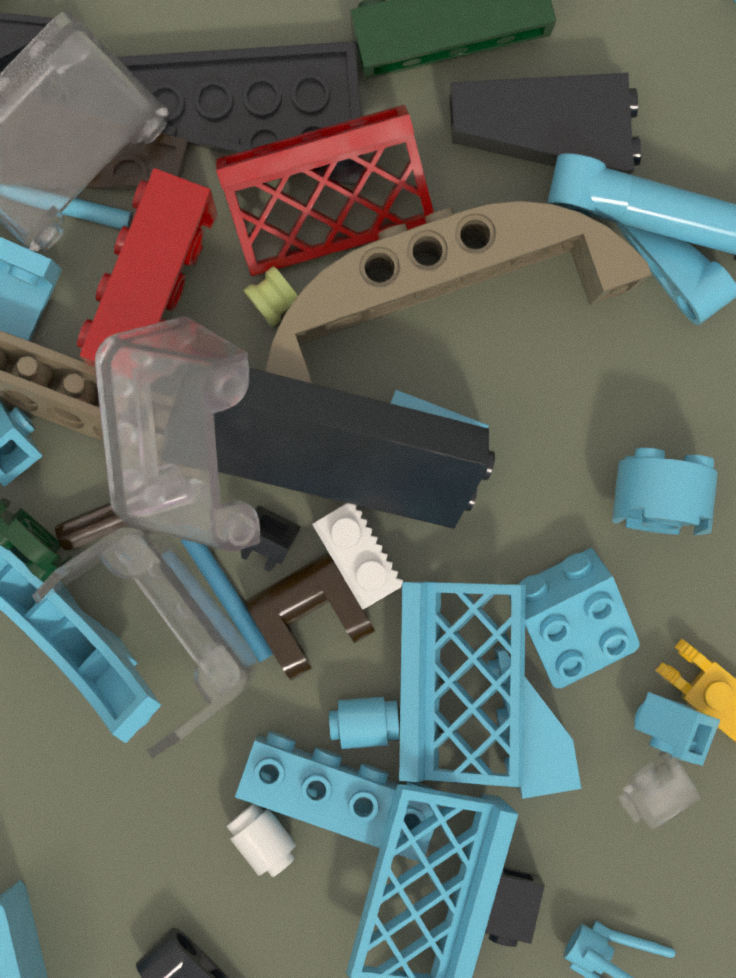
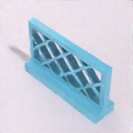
(422, 689)
(472, 887)

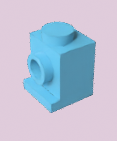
(676, 728)

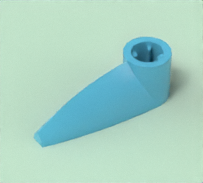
(684, 273)

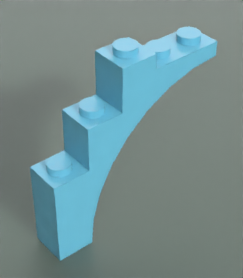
(80, 648)

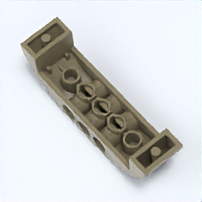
(512, 239)

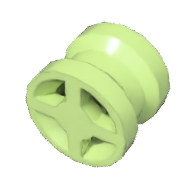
(271, 296)

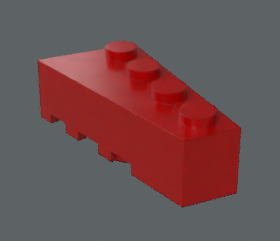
(150, 258)

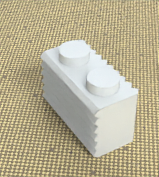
(357, 555)

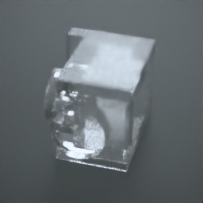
(658, 792)

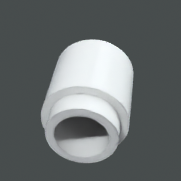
(262, 840)

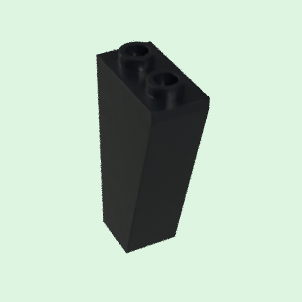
(549, 118)

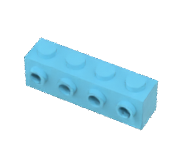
(326, 792)

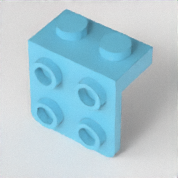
(577, 618)

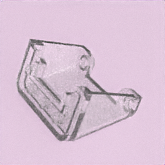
(61, 122)
(159, 431)

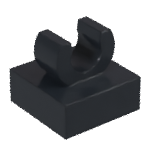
(275, 536)

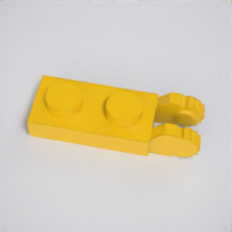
(709, 692)

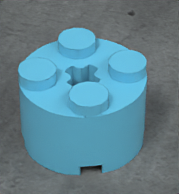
(665, 493)

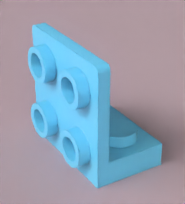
(24, 288)

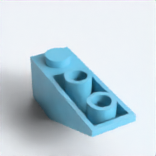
(548, 748)

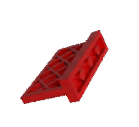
(312, 151)

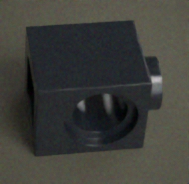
(515, 907)

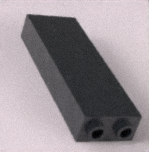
(353, 449)

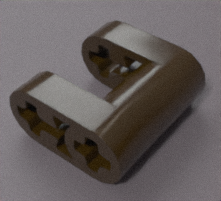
(299, 596)

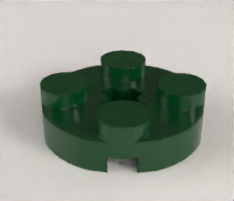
(31, 540)

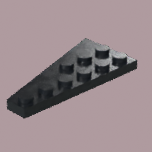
(255, 95)

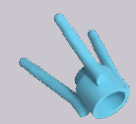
(590, 950)

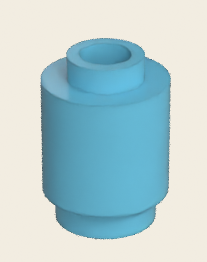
(364, 722)

